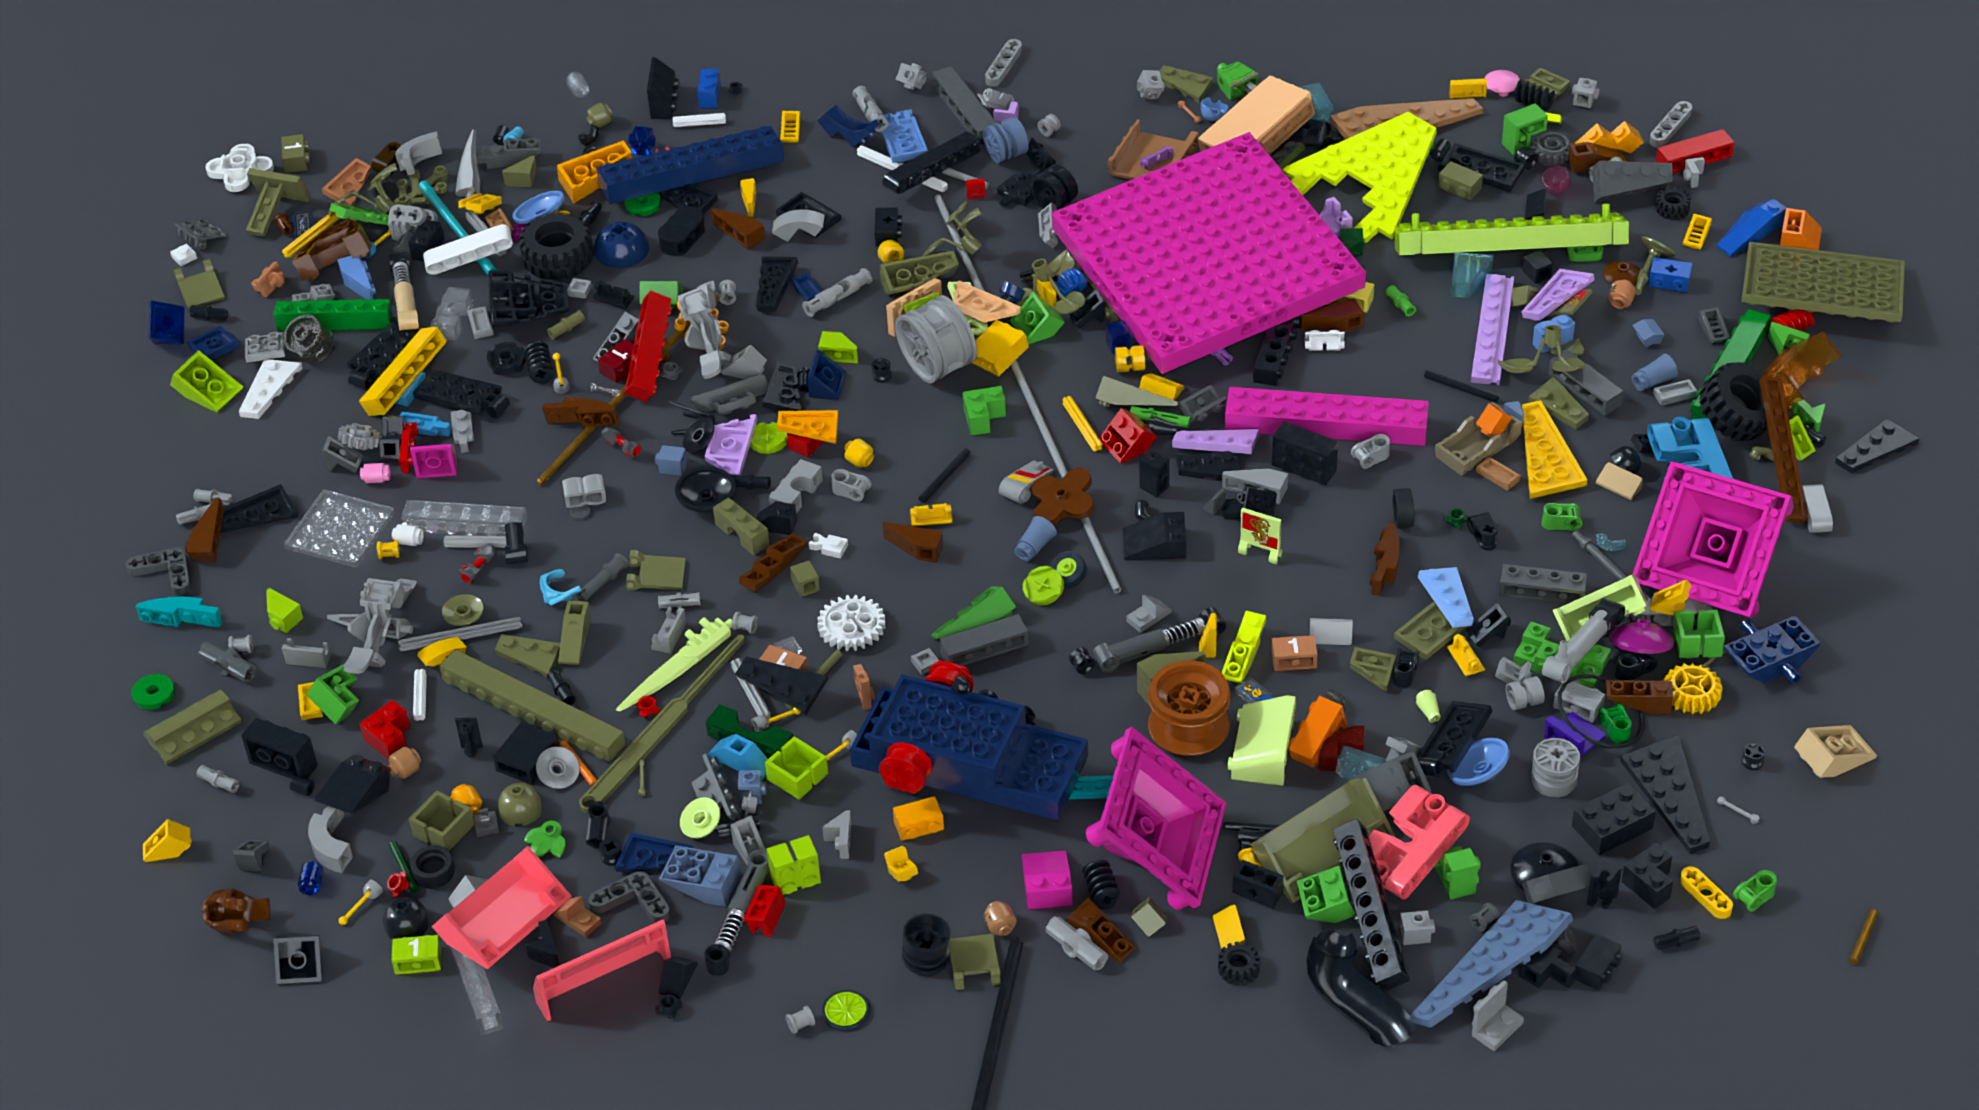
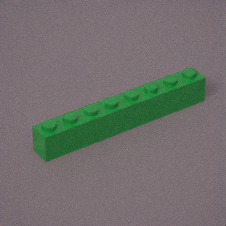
(1740, 348)

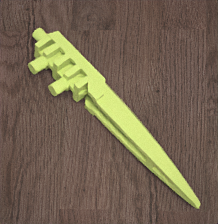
(695, 650)

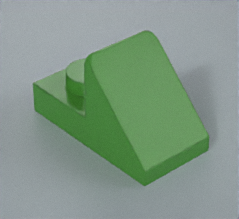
(1785, 336)
(1809, 415)

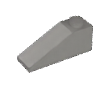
(1259, 479)

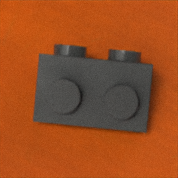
(1202, 404)

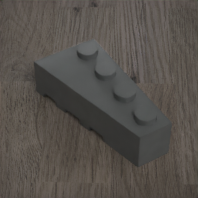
(1623, 178)

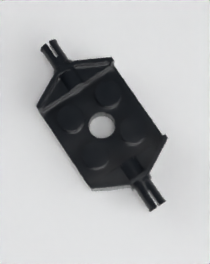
(1316, 133)

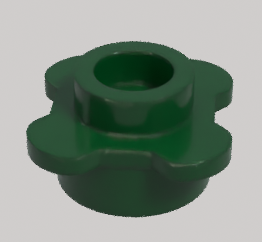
(1456, 517)

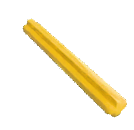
(310, 235)

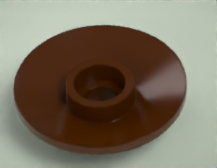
(1621, 271)

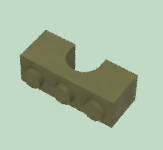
(732, 517)

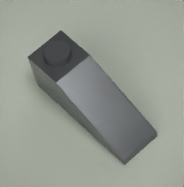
(1557, 884)

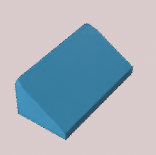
(407, 396)

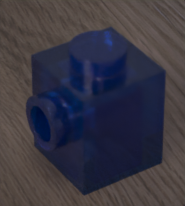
(1117, 335)

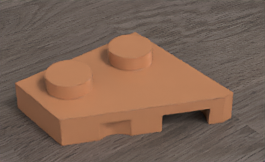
(863, 686)

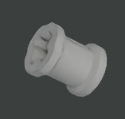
(725, 293)
(745, 622)
(241, 644)
(800, 1019)

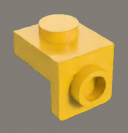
(899, 864)

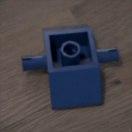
(1773, 650)

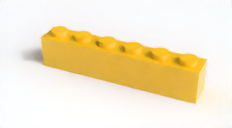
(402, 371)

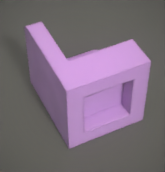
(1001, 115)

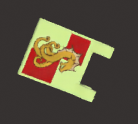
(1262, 532)

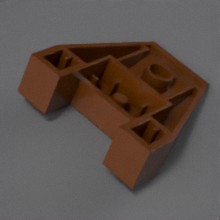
(334, 243)

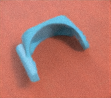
(551, 596)

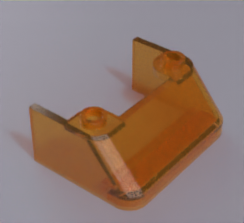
(1800, 363)

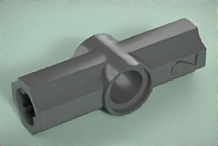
(227, 661)

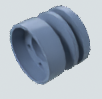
(1005, 140)

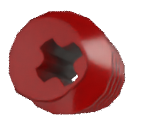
(1795, 319)

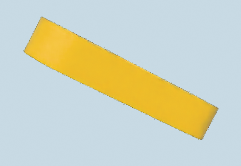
(1708, 902)

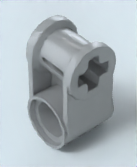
(1373, 450)
(849, 485)

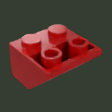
(1127, 436)

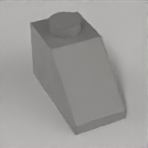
(745, 364)

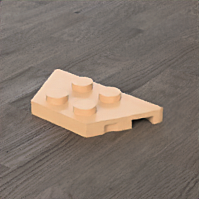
(981, 304)

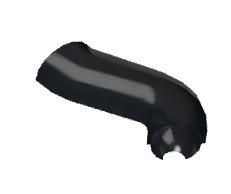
(1352, 994)

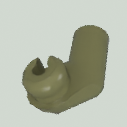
(1758, 451)

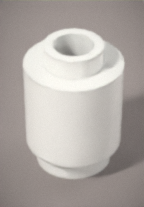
(408, 535)

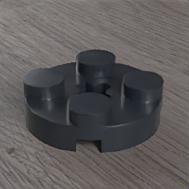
(500, 365)

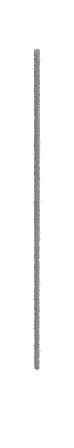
(1033, 406)

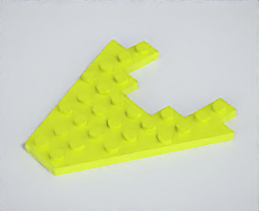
(1383, 159)

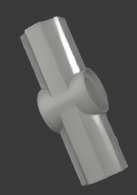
(1076, 943)

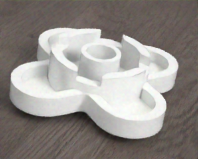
(235, 166)

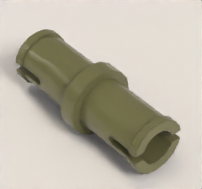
(566, 325)

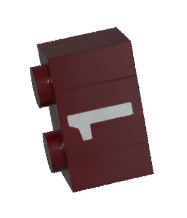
(616, 361)

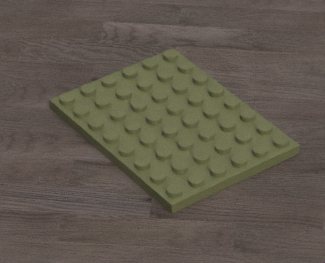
(1824, 282)

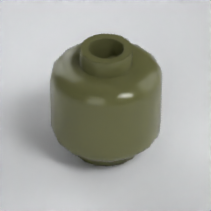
(599, 115)

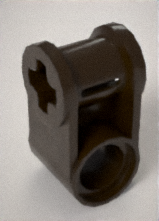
(385, 158)

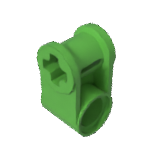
(1560, 517)
(1756, 889)

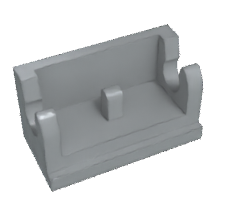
(669, 632)
(306, 655)

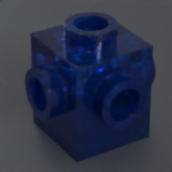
(642, 140)

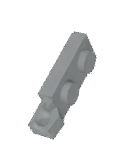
(1045, 225)
(462, 429)

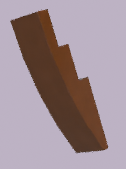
(774, 562)

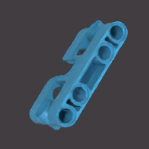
(1690, 443)

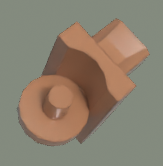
(269, 280)

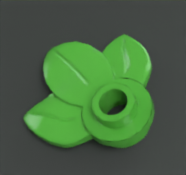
(544, 842)

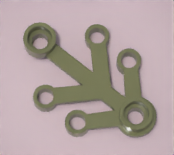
(439, 175)

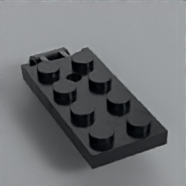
(1495, 169)
(378, 355)
(462, 393)
(1453, 737)

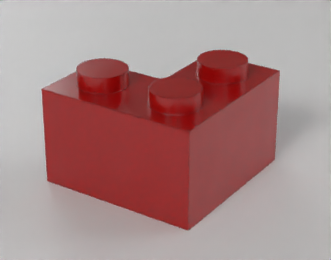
(385, 729)

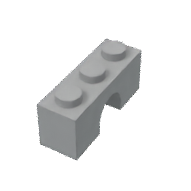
(802, 477)

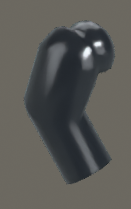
(1141, 510)

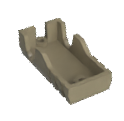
(1471, 446)

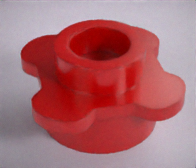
(647, 706)
(397, 883)

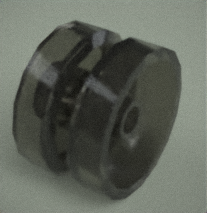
(308, 339)

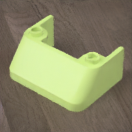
(1576, 614)

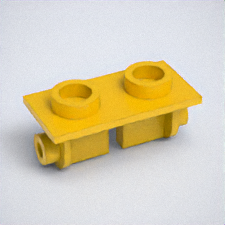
(924, 516)
(1465, 656)

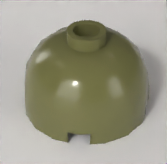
(519, 804)

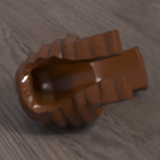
(232, 910)

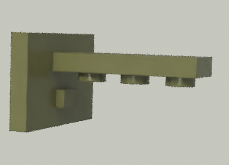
(272, 187)

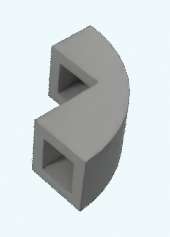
(791, 221)

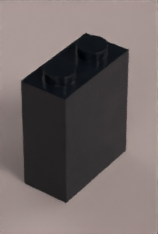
(521, 751)

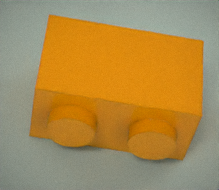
(918, 818)

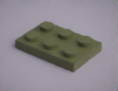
(1427, 631)

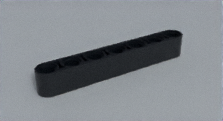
(933, 162)

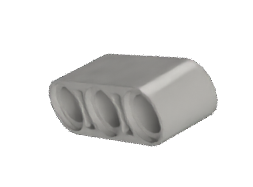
(1817, 509)

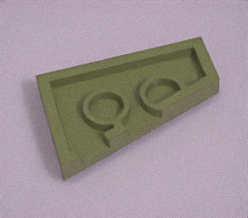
(1187, 82)
(1560, 403)
(533, 653)

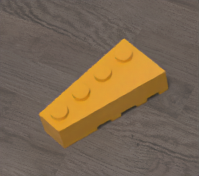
(580, 174)

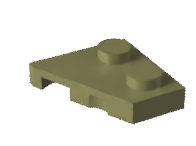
(1373, 666)

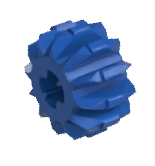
(1071, 281)

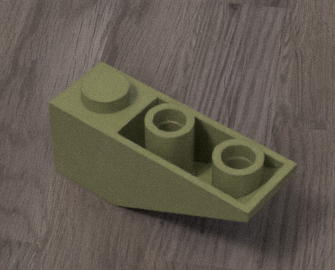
(574, 632)

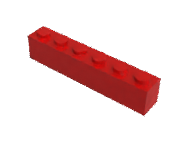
(648, 346)

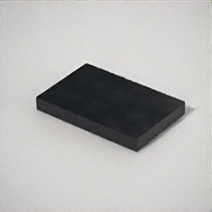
(805, 202)

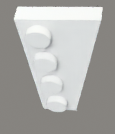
(267, 385)

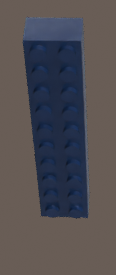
(690, 164)

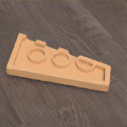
(896, 307)

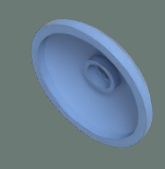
(538, 206)
(1481, 762)

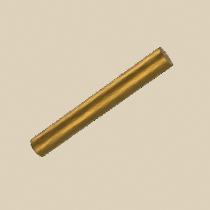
(1863, 937)

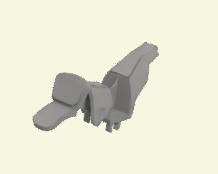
(704, 328)
(374, 623)

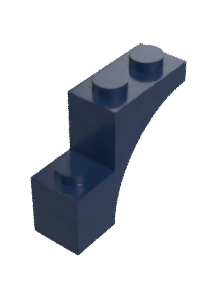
(853, 130)

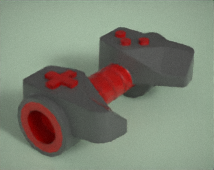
(613, 437)
(483, 555)

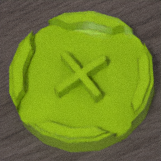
(768, 439)
(1043, 585)

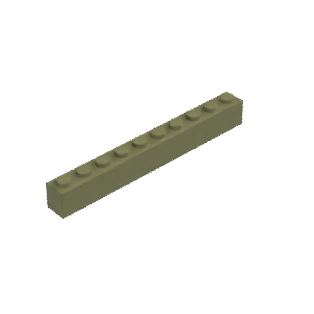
(532, 705)

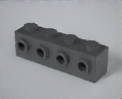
(1589, 385)
(1541, 584)
(979, 642)

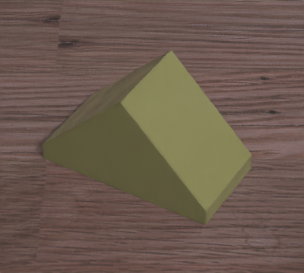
(521, 174)

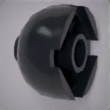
(405, 918)

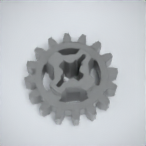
(359, 436)

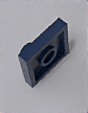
(213, 343)

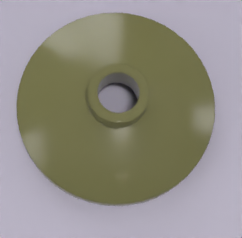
(462, 610)

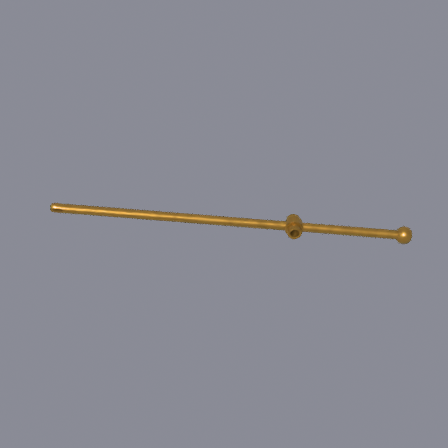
(614, 402)

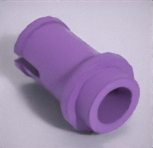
(1221, 355)

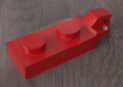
(407, 441)

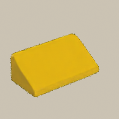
(1161, 386)
(1228, 927)

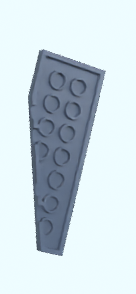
(1507, 943)

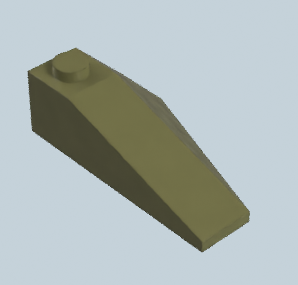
(912, 272)

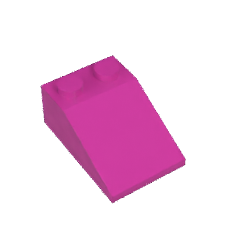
(1047, 879)

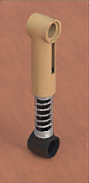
(403, 292)

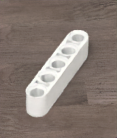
(467, 249)

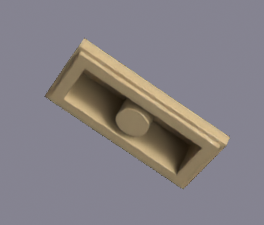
(1620, 481)

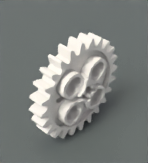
(851, 622)

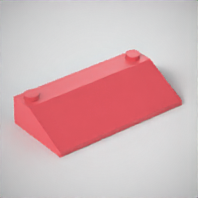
(503, 909)
(600, 962)

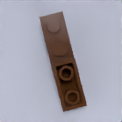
(583, 410)
(1386, 559)

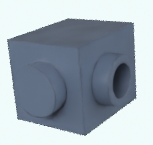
(671, 460)

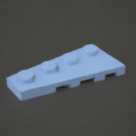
(1448, 593)

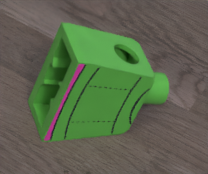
(1234, 78)

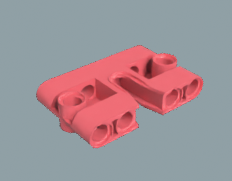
(1432, 834)

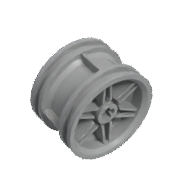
(936, 339)

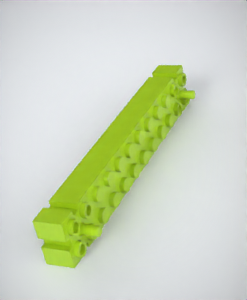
(1511, 235)

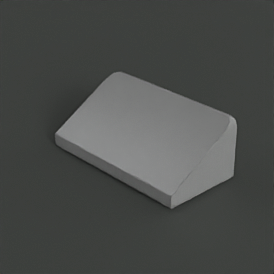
(1331, 631)

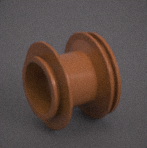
(1189, 708)

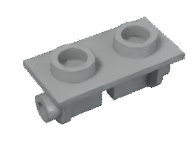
(991, 99)

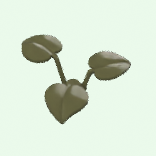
(383, 202)
(968, 241)
(1043, 272)
(1553, 340)

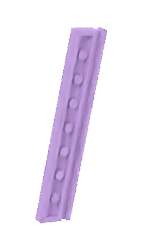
(1492, 329)

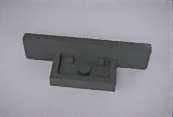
(731, 396)
(714, 786)

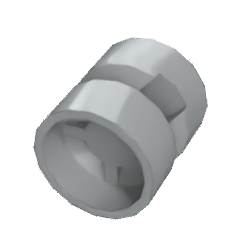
(1525, 693)

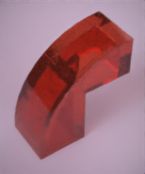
(1334, 744)

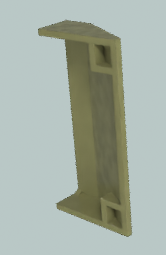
(1306, 840)

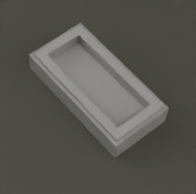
(480, 322)
(1675, 392)

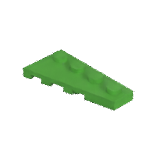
(359, 213)

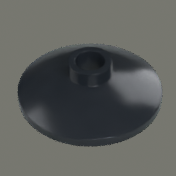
(698, 435)

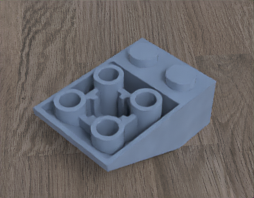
(702, 874)

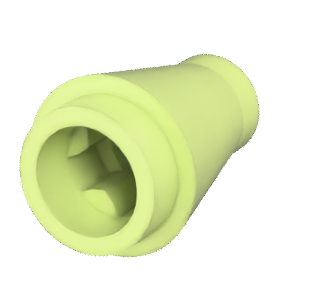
(1428, 704)

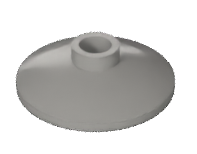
(562, 759)

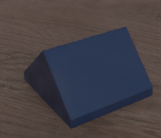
(825, 377)

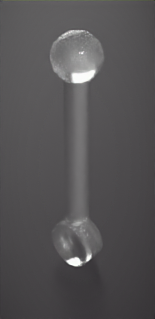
(594, 386)

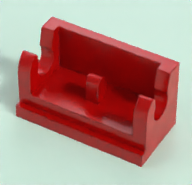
(765, 909)

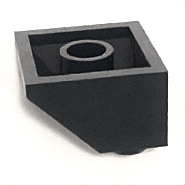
(297, 958)

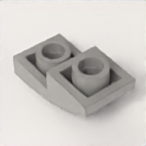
(317, 293)

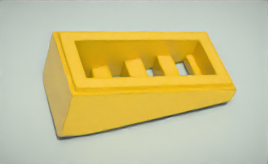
(790, 116)
(748, 193)
(1700, 221)
(1208, 639)

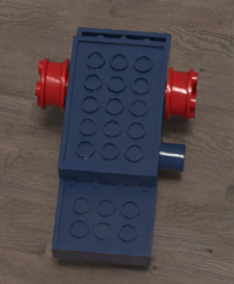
(967, 745)

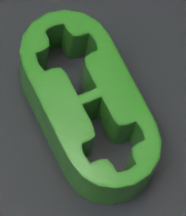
(1585, 253)

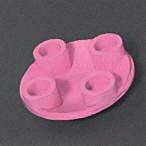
(1502, 82)

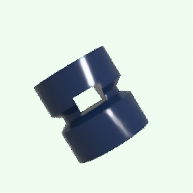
(1011, 291)

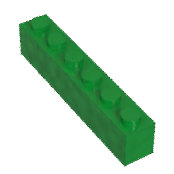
(337, 313)

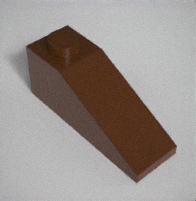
(739, 227)
(205, 536)

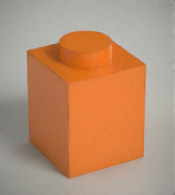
(1493, 420)

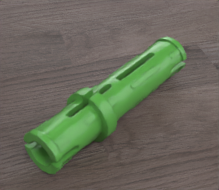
(1145, 414)

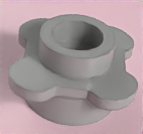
(749, 804)

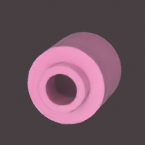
(375, 473)

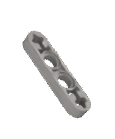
(1000, 61)
(1667, 122)

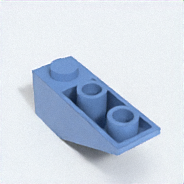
(355, 276)

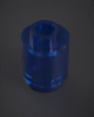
(310, 877)

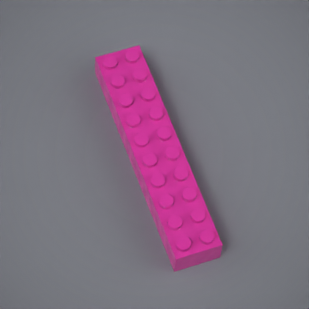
(1328, 414)

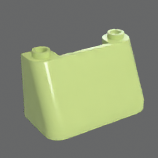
(1263, 740)

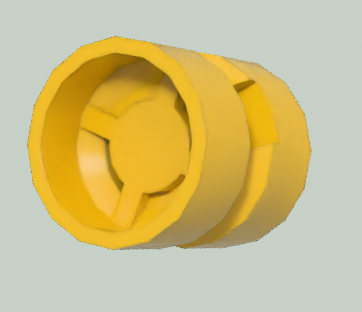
(1137, 358)

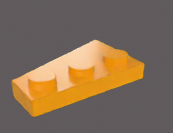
(810, 424)

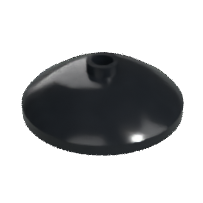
(704, 488)
(1540, 860)

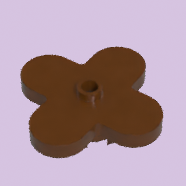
(1064, 496)

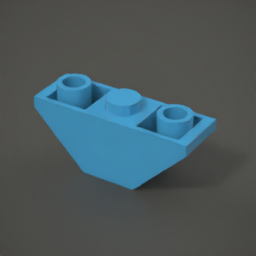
(739, 754)

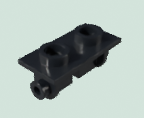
(1039, 155)
(615, 296)
(1258, 500)
(469, 735)

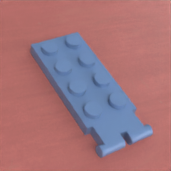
(903, 137)

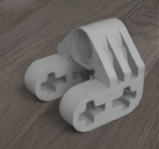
(405, 222)

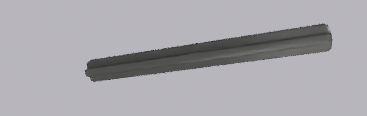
(462, 633)

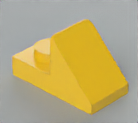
(1671, 598)

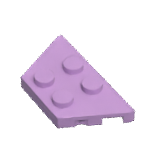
(731, 445)

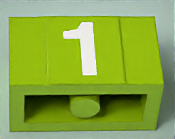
(416, 954)

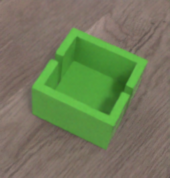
(1705, 640)

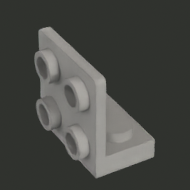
(1493, 1019)

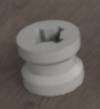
(1048, 125)

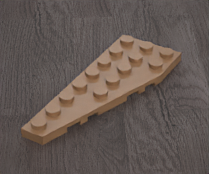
(1433, 112)

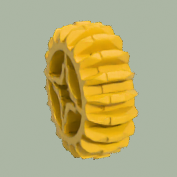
(1693, 683)

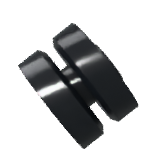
(1054, 186)

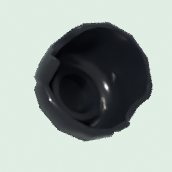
(1628, 457)

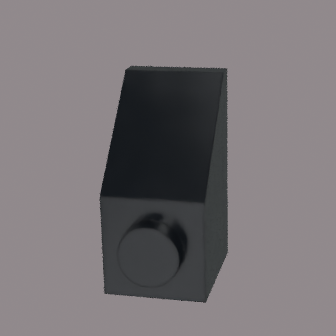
(779, 517)

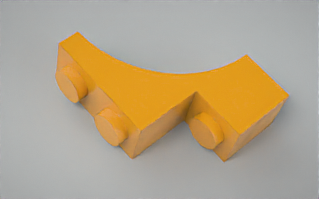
(1622, 138)

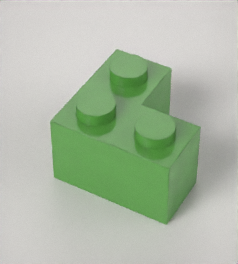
(1521, 125)
(981, 407)
(333, 694)
(1458, 872)

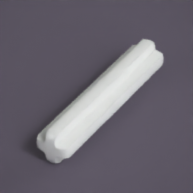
(699, 120)
(419, 700)

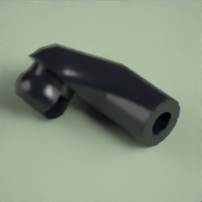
(591, 137)

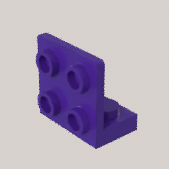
(1560, 729)

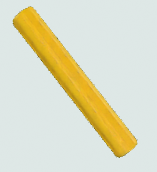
(1082, 423)

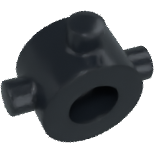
(735, 88)

